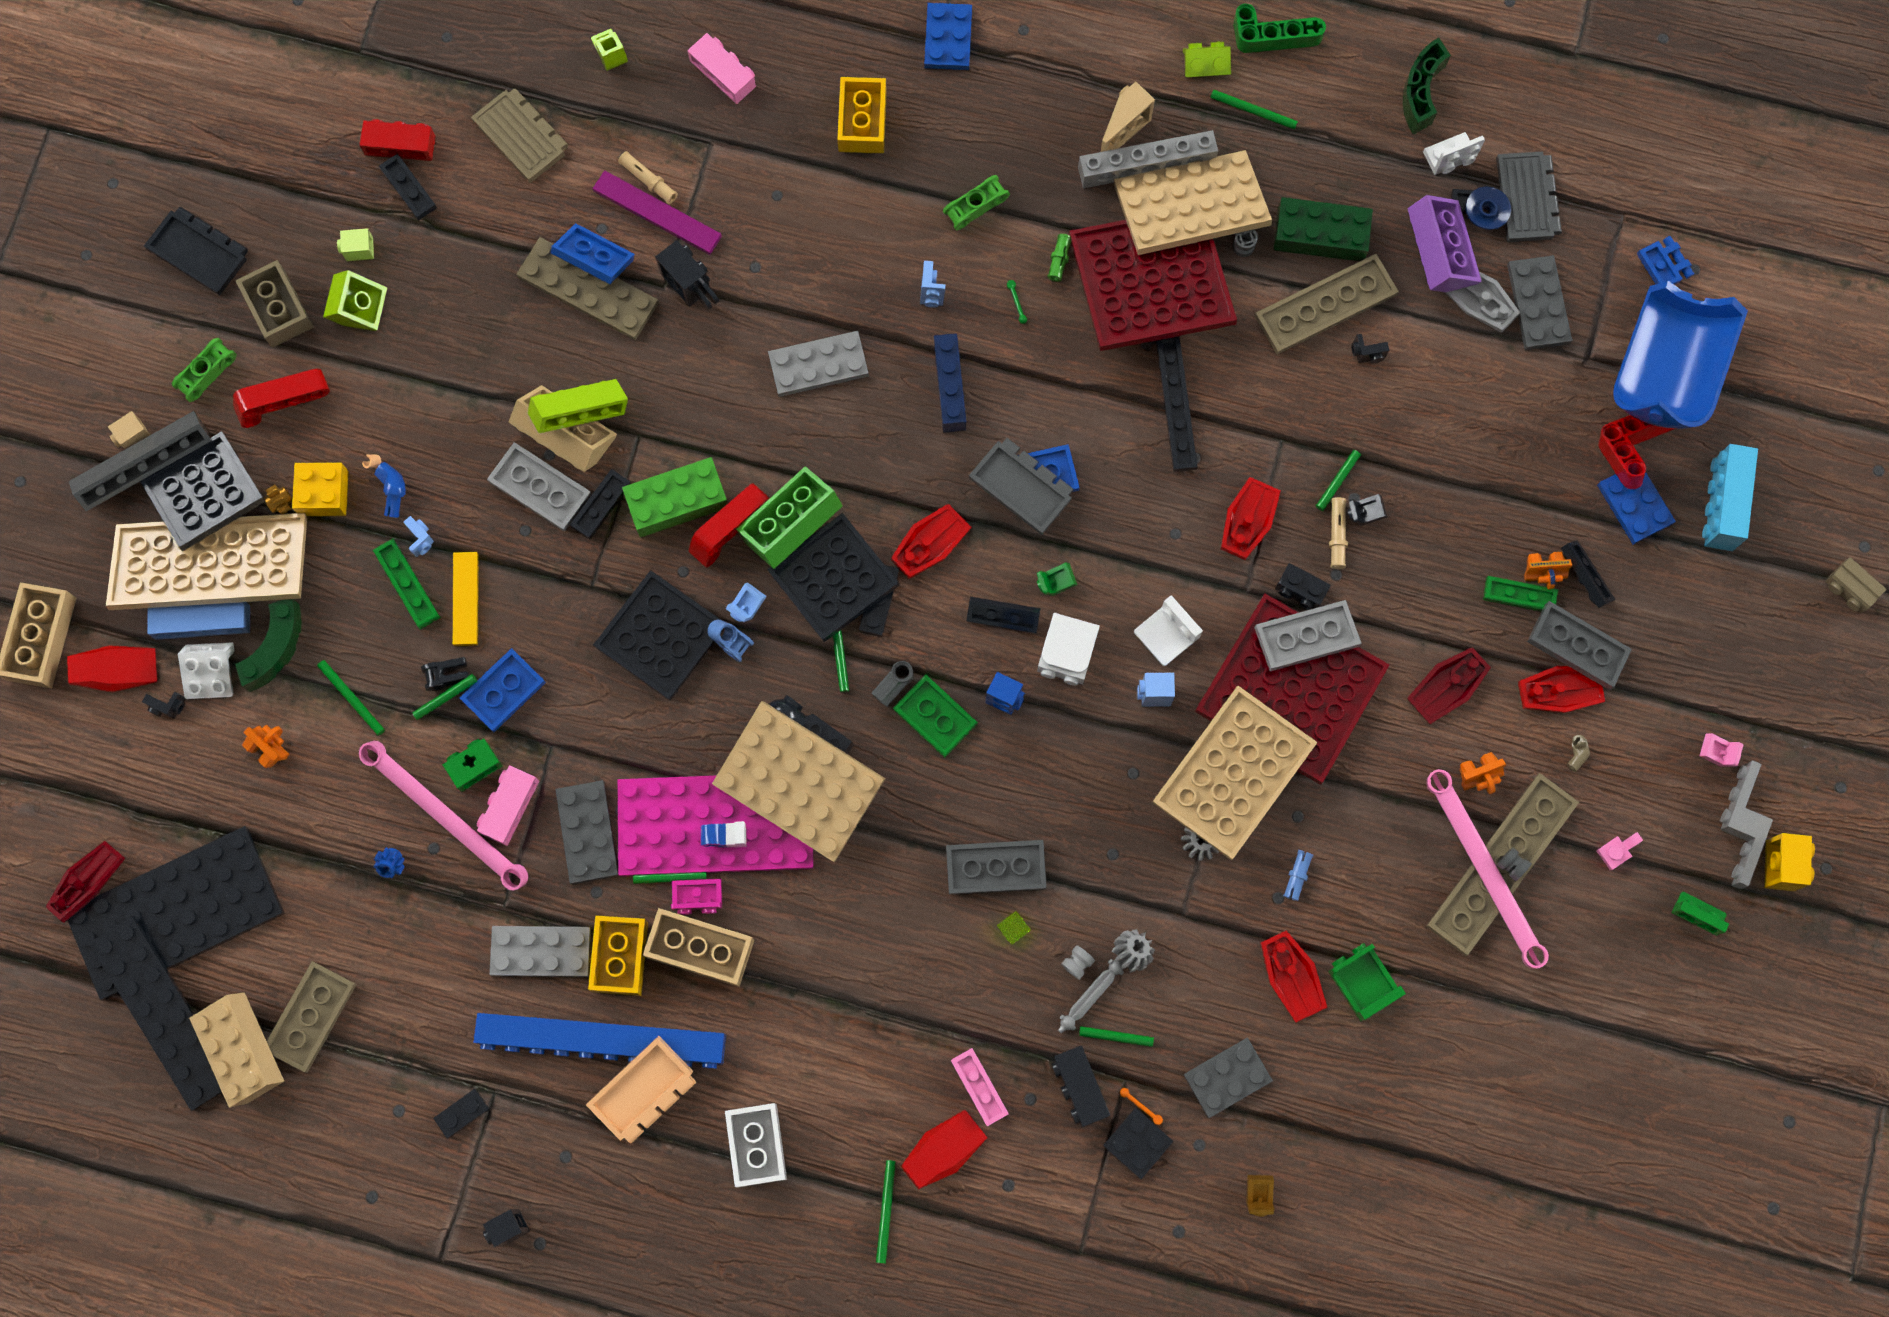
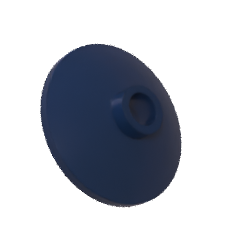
(1494, 201)

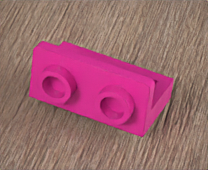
(696, 895)

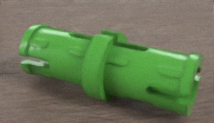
(1059, 258)

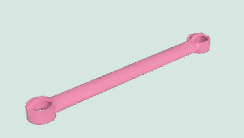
(443, 815)
(1487, 869)

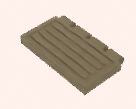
(514, 131)

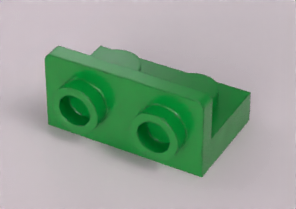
(1700, 914)

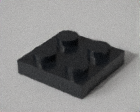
(1138, 1143)

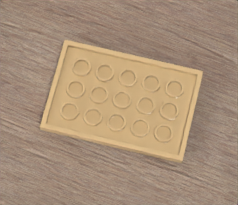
(1192, 202)
(1234, 772)
(798, 781)

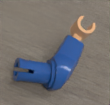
(393, 483)

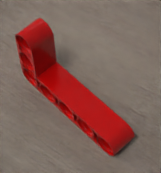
(1622, 445)

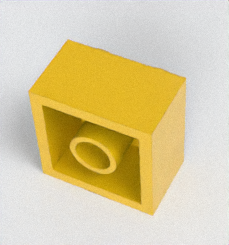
(320, 489)
(1788, 862)

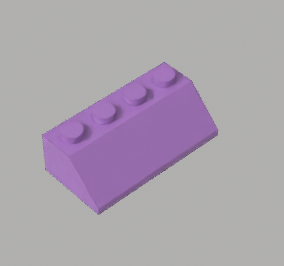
(1444, 244)

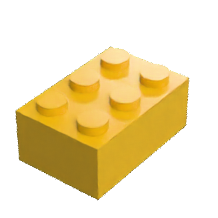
(862, 115)
(618, 955)

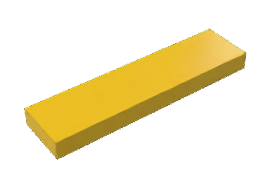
(465, 599)

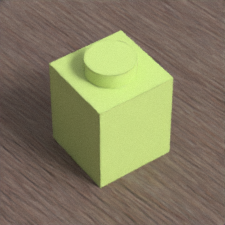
(356, 244)

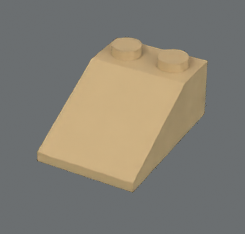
(1130, 115)

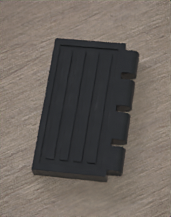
(197, 250)

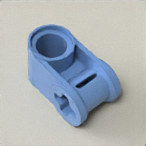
(732, 641)

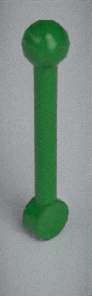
(1011, 286)

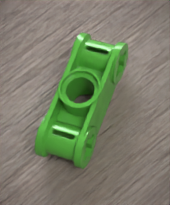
(988, 192)
(192, 373)

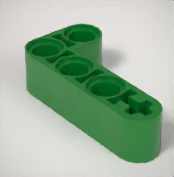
(1308, 32)

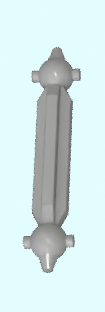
(1090, 996)

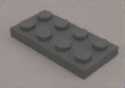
(1540, 302)
(1579, 645)
(587, 832)
(996, 867)

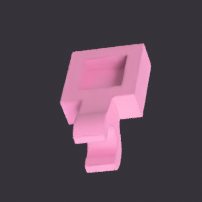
(1617, 852)

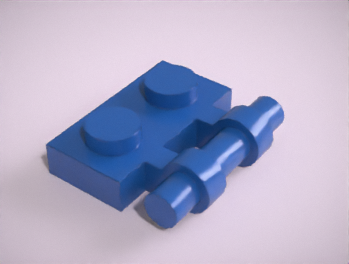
(1660, 266)

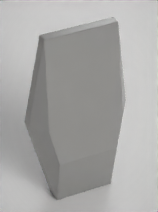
(1486, 303)

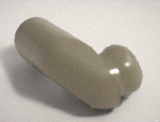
(1580, 751)

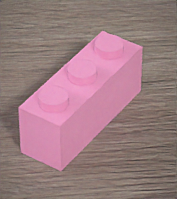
(722, 68)
(507, 805)

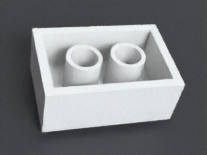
(755, 1145)

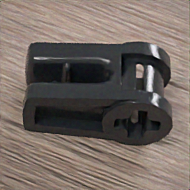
(439, 669)

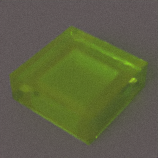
(1013, 928)

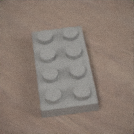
(818, 363)
(539, 486)
(1307, 635)
(540, 951)

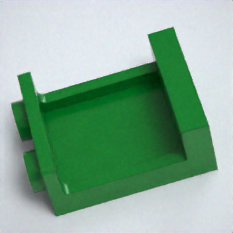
(1365, 982)

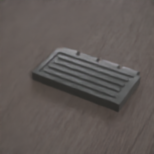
(1530, 189)
(1021, 487)

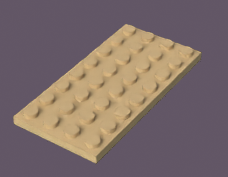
(238, 563)

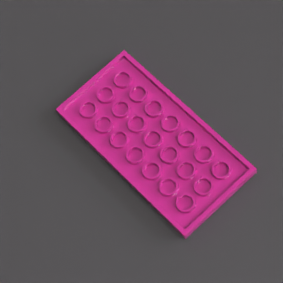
(663, 830)

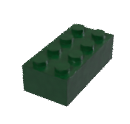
(1322, 229)

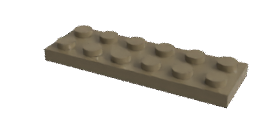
(612, 304)
(1326, 304)

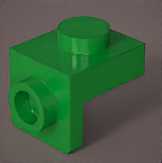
(1056, 579)

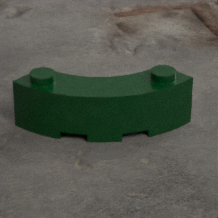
(1417, 100)
(275, 649)

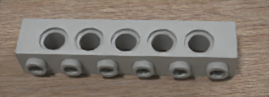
(1109, 165)

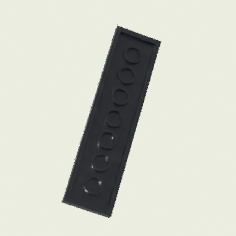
(157, 1008)

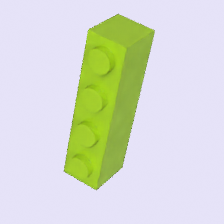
(577, 405)

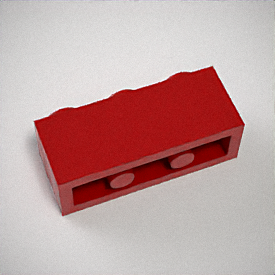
(388, 139)

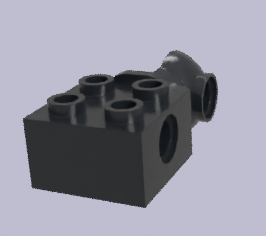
(812, 722)

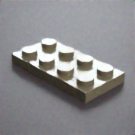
(310, 1016)

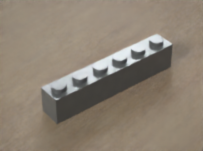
(139, 461)

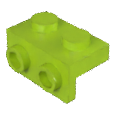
(1207, 60)

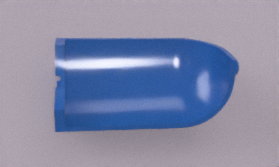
(1678, 357)

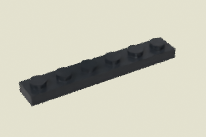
(1176, 404)

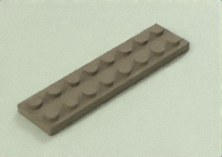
(1529, 830)

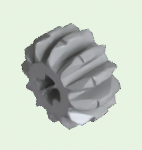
(1195, 847)
(1133, 950)

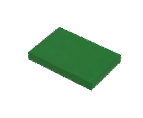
(935, 716)

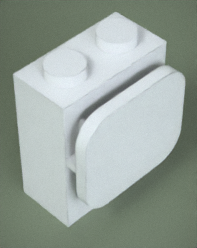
(1067, 649)

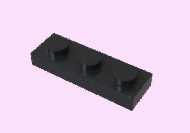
(407, 187)
(600, 504)
(1587, 574)
(1003, 614)
(875, 618)

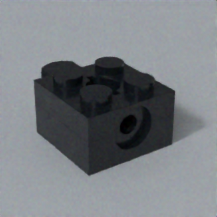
(686, 275)

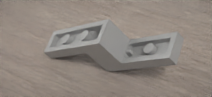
(1745, 824)

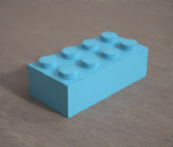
(1730, 497)

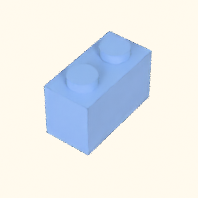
(1156, 689)

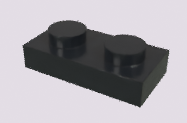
(461, 1113)

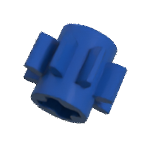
(389, 862)

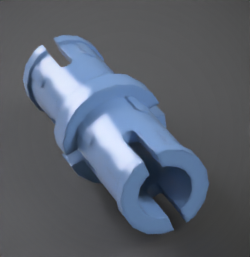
(1298, 875)

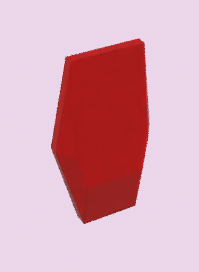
(1249, 518)
(930, 541)
(113, 668)
(1559, 690)
(1293, 976)
(943, 1150)

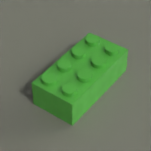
(675, 497)
(789, 517)

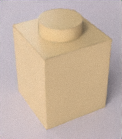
(128, 431)

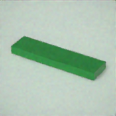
(406, 584)

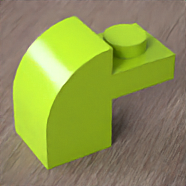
(609, 49)

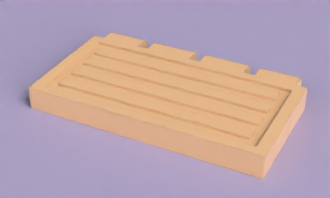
(640, 1088)

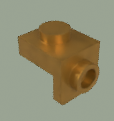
(1260, 1195)

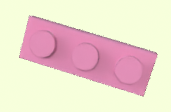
(979, 1087)

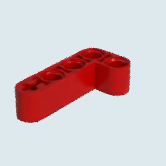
(278, 394)
(722, 527)

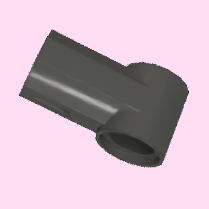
(892, 685)

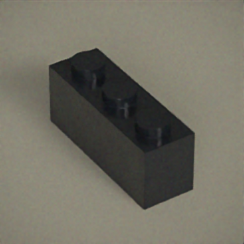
(1080, 1086)

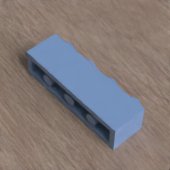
(198, 620)

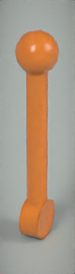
(1157, 1119)

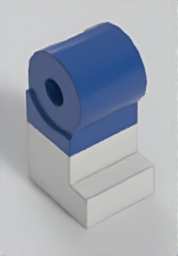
(724, 835)

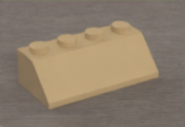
(577, 444)

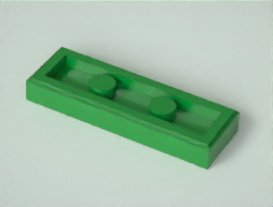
(1518, 593)

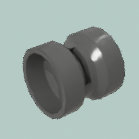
(1245, 246)
(1514, 864)

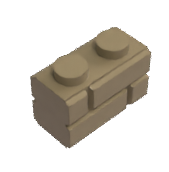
(1855, 585)

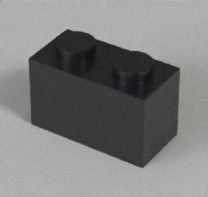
(505, 1228)

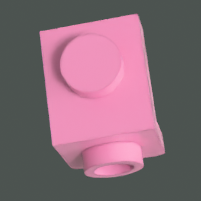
(1721, 751)

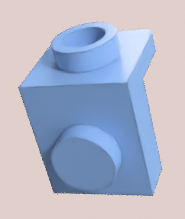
(424, 541)
(746, 603)

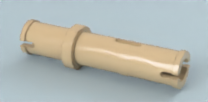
(654, 183)
(1338, 533)

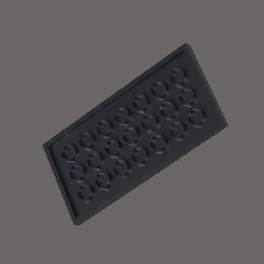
(184, 904)

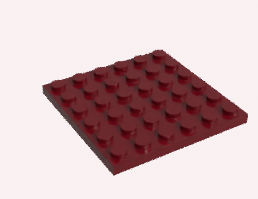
(1151, 293)
(1315, 696)

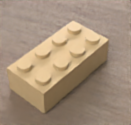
(36, 635)
(698, 947)
(236, 1049)

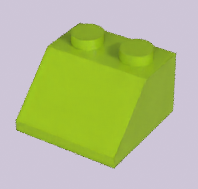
(355, 301)

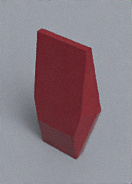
(1449, 685)
(84, 881)

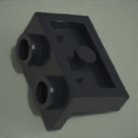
(1302, 587)

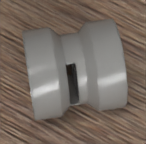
(1079, 960)

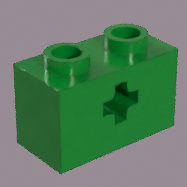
(484, 760)

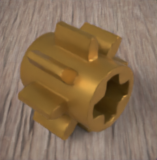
(278, 499)

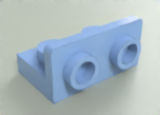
(931, 293)

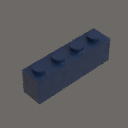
(950, 383)

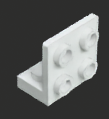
(1453, 152)
(1168, 631)
(206, 670)

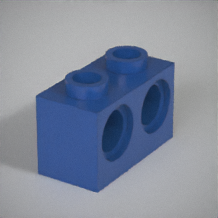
(1005, 694)

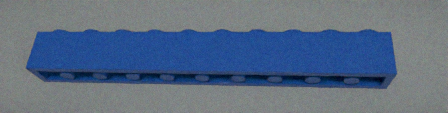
(594, 1038)

